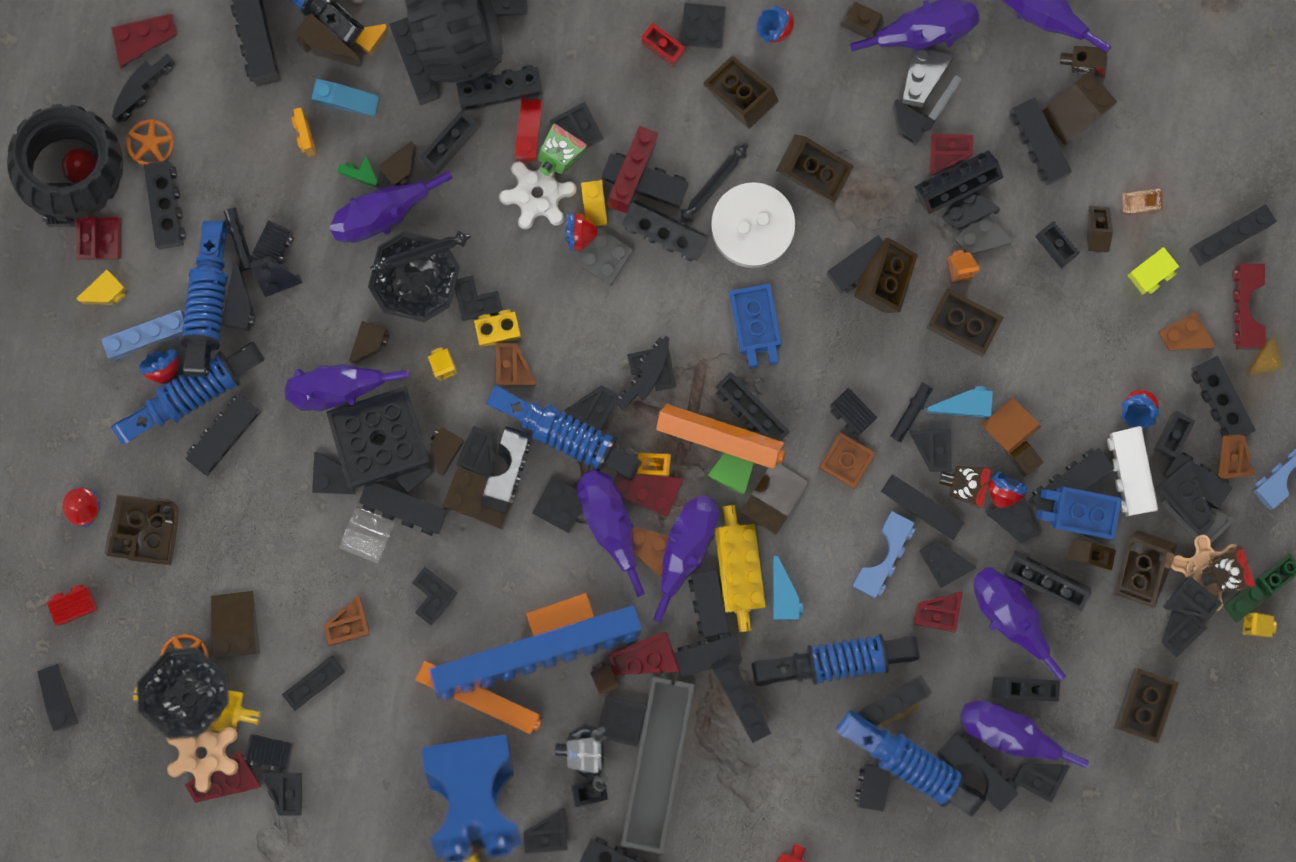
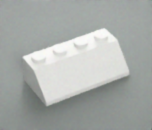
(1132, 471)

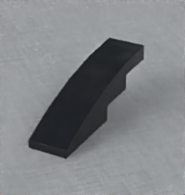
(922, 507)

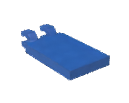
(756, 323)
(1082, 512)

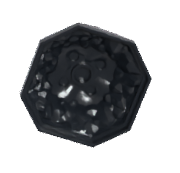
(416, 288)
(183, 693)

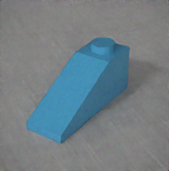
(344, 98)
(970, 403)
(785, 599)

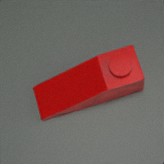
(528, 130)

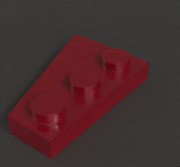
(141, 36)
(650, 491)
(645, 657)
(226, 784)

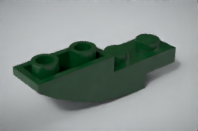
(1265, 585)

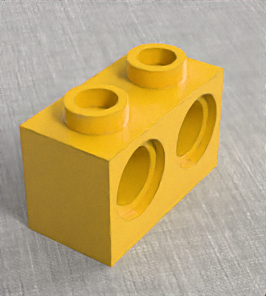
(498, 334)

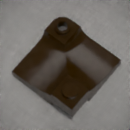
(143, 530)

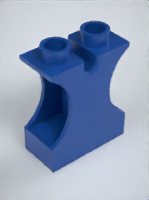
(471, 779)

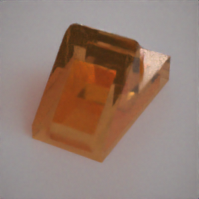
(1143, 202)

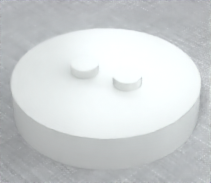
(753, 225)

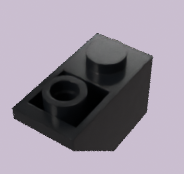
(909, 122)

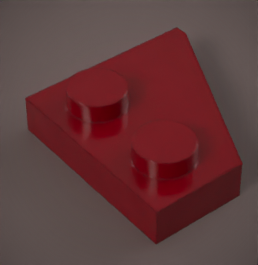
(949, 150)
(939, 613)

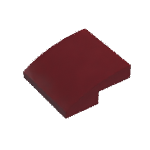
(99, 238)

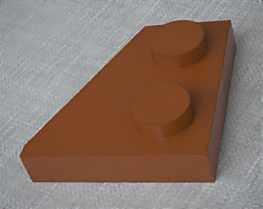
(1186, 335)
(511, 367)
(1235, 457)
(650, 548)
(348, 624)

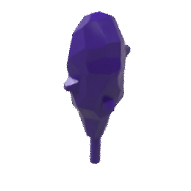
(1055, 17)
(926, 26)
(380, 210)
(334, 385)
(609, 521)
(686, 546)
(1013, 614)
(1012, 733)

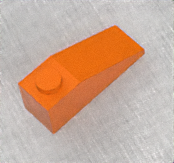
(962, 266)

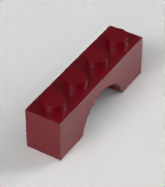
(632, 169)
(1248, 332)

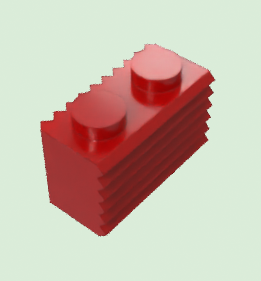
(663, 45)
(72, 605)

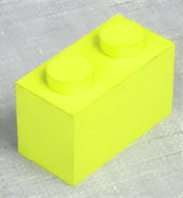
(1153, 270)

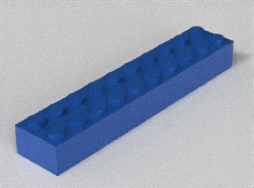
(535, 652)

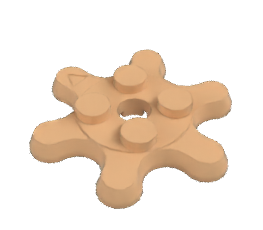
(1196, 564)
(214, 761)

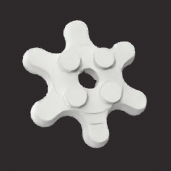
(531, 206)

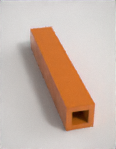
(721, 436)
(491, 704)

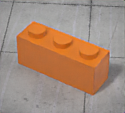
(560, 614)

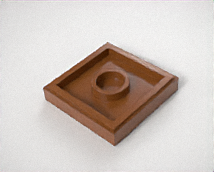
(1010, 425)
(847, 460)

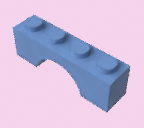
(145, 334)
(1274, 488)
(896, 531)

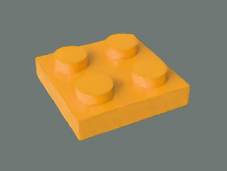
(305, 139)

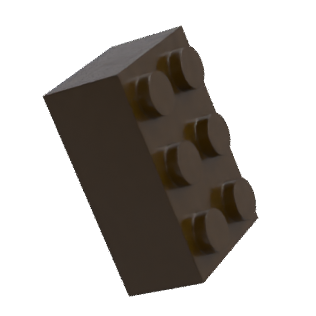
(965, 322)
(466, 498)
(1146, 705)

